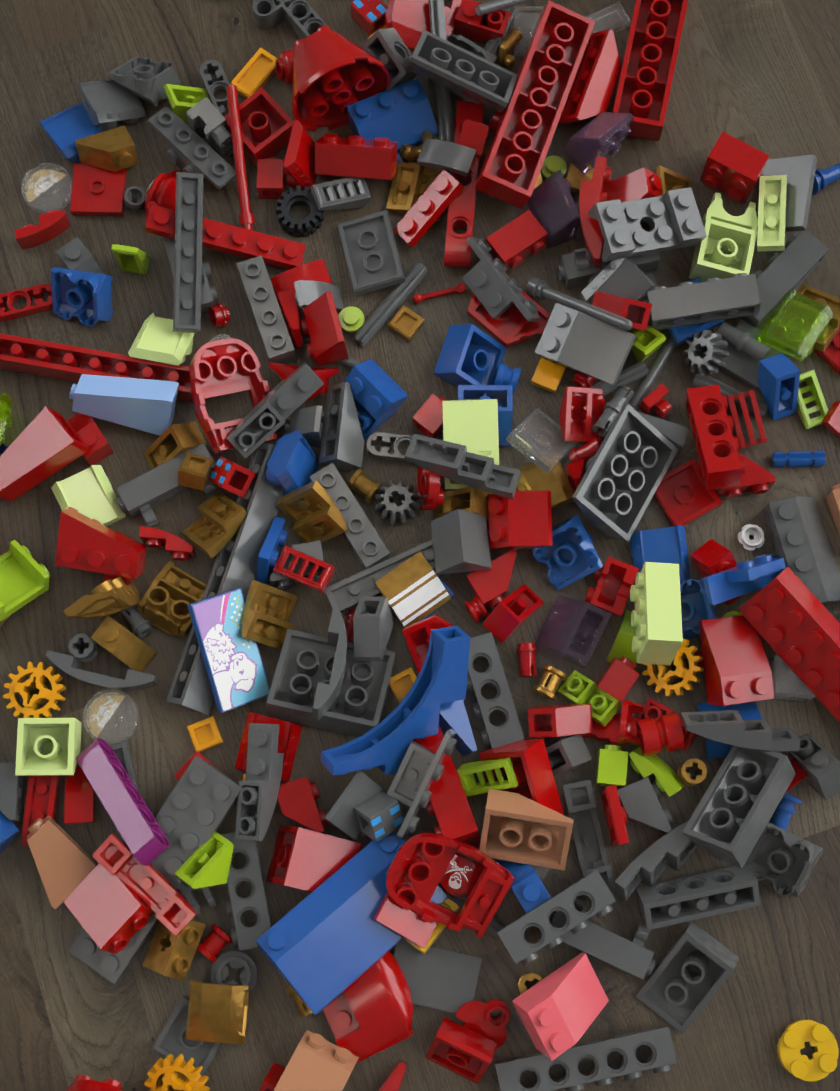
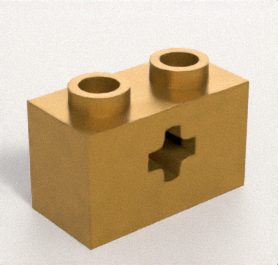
(171, 953)

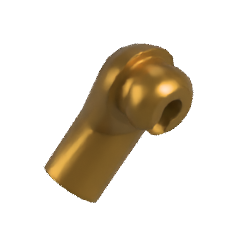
(505, 49)

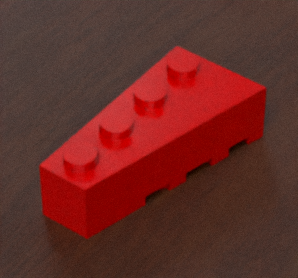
(449, 800)

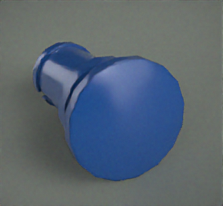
(825, 177)
(785, 810)

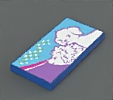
(229, 659)

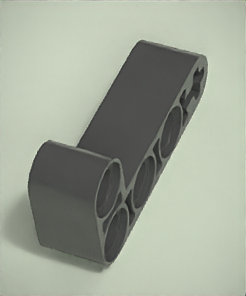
(287, 11)

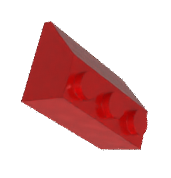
(531, 770)

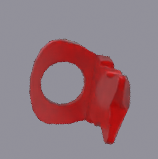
(621, 728)

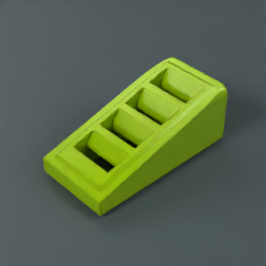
(131, 259)
(817, 396)
(469, 783)

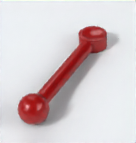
(460, 289)

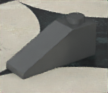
(342, 432)

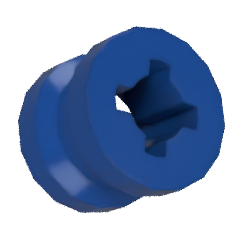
(508, 376)

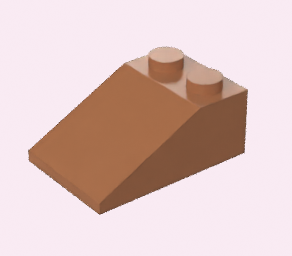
(524, 831)
(317, 1066)

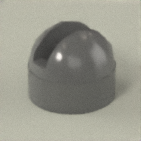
(140, 197)

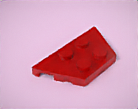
(511, 326)

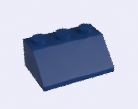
(396, 114)

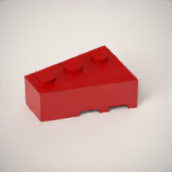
(96, 548)

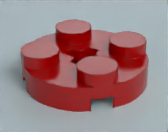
(429, 489)

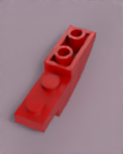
(591, 193)

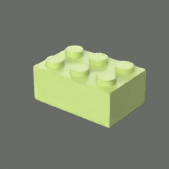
(656, 613)

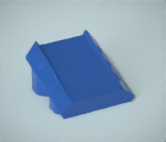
(67, 127)
(81, 295)
(292, 462)
(661, 546)
(570, 555)
(694, 607)

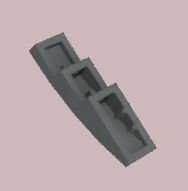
(467, 468)
(731, 729)
(669, 851)

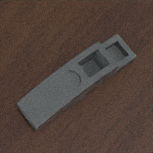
(274, 409)
(262, 782)

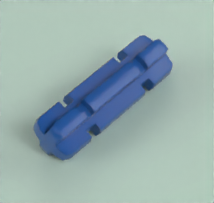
(798, 459)

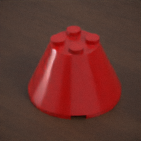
(330, 76)

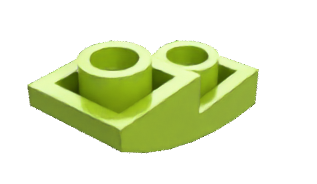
(582, 690)
(665, 777)

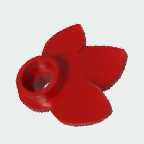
(478, 1019)

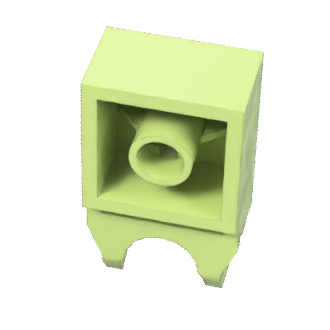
(728, 242)

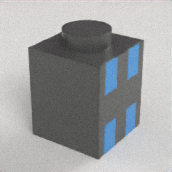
(379, 816)

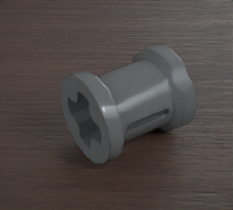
(78, 642)

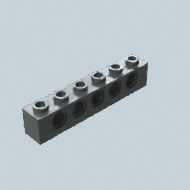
(660, 1059)

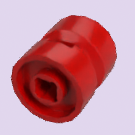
(660, 734)

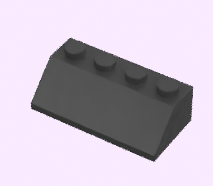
(462, 72)
(803, 542)
(740, 803)

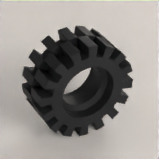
(298, 225)

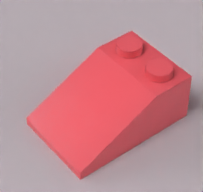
(562, 1006)

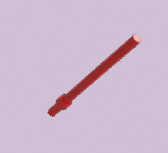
(246, 218)

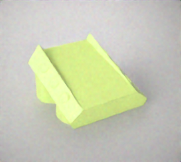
(159, 342)
(89, 494)

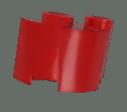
(612, 586)

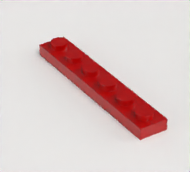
(231, 239)

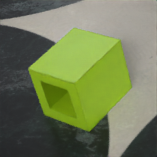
(611, 766)

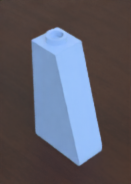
(127, 401)

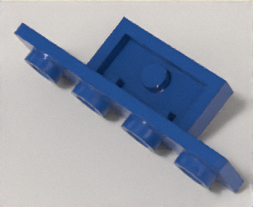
(742, 579)

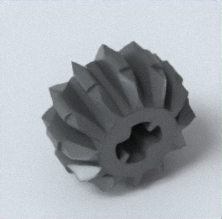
(697, 351)
(404, 494)

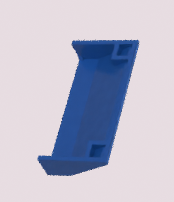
(332, 932)

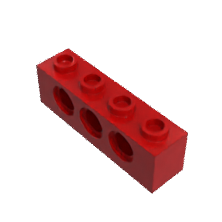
(713, 437)

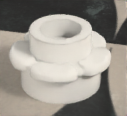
(756, 532)

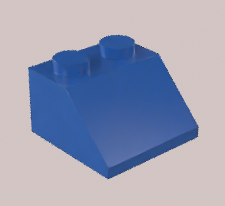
(469, 357)

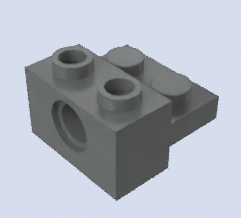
(393, 53)

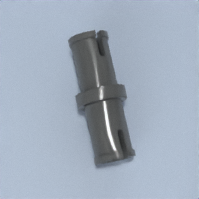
(743, 341)
(612, 409)

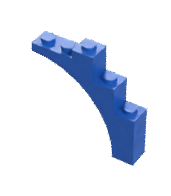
(417, 716)

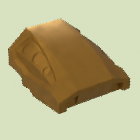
(556, 481)
(105, 600)
(168, 600)
(217, 1012)

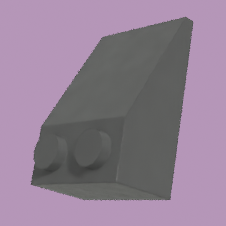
(585, 344)
(688, 977)

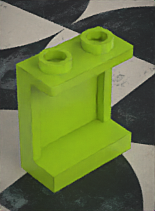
(20, 579)

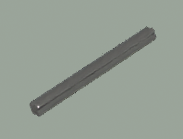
(442, 94)

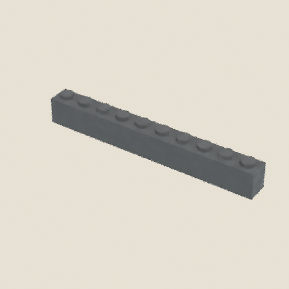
(232, 569)

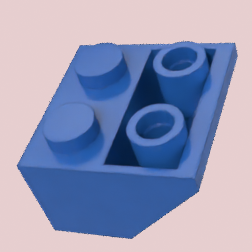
(374, 396)
(504, 398)

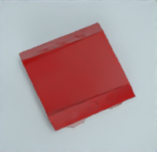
(300, 158)
(288, 742)

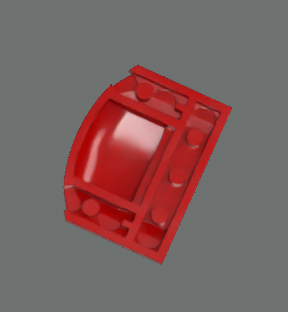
(373, 1010)

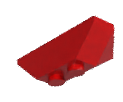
(594, 79)

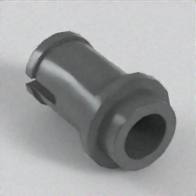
(138, 624)

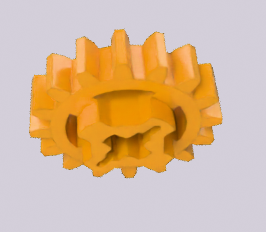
(668, 676)
(36, 681)
(178, 1075)

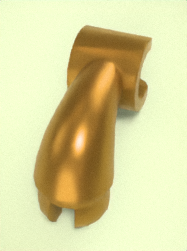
(411, 153)

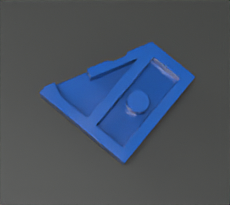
(270, 550)

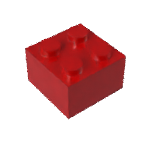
(263, 126)
(733, 168)

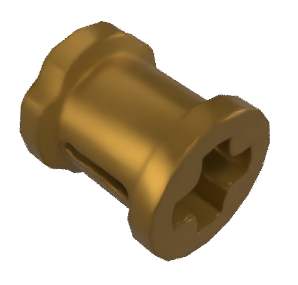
(364, 485)
(549, 682)
(699, 767)
(530, 976)

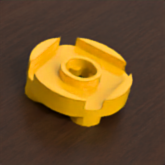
(823, 1059)

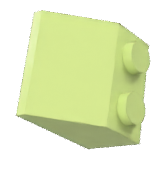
(47, 746)

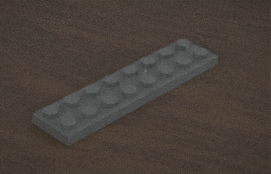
(188, 821)

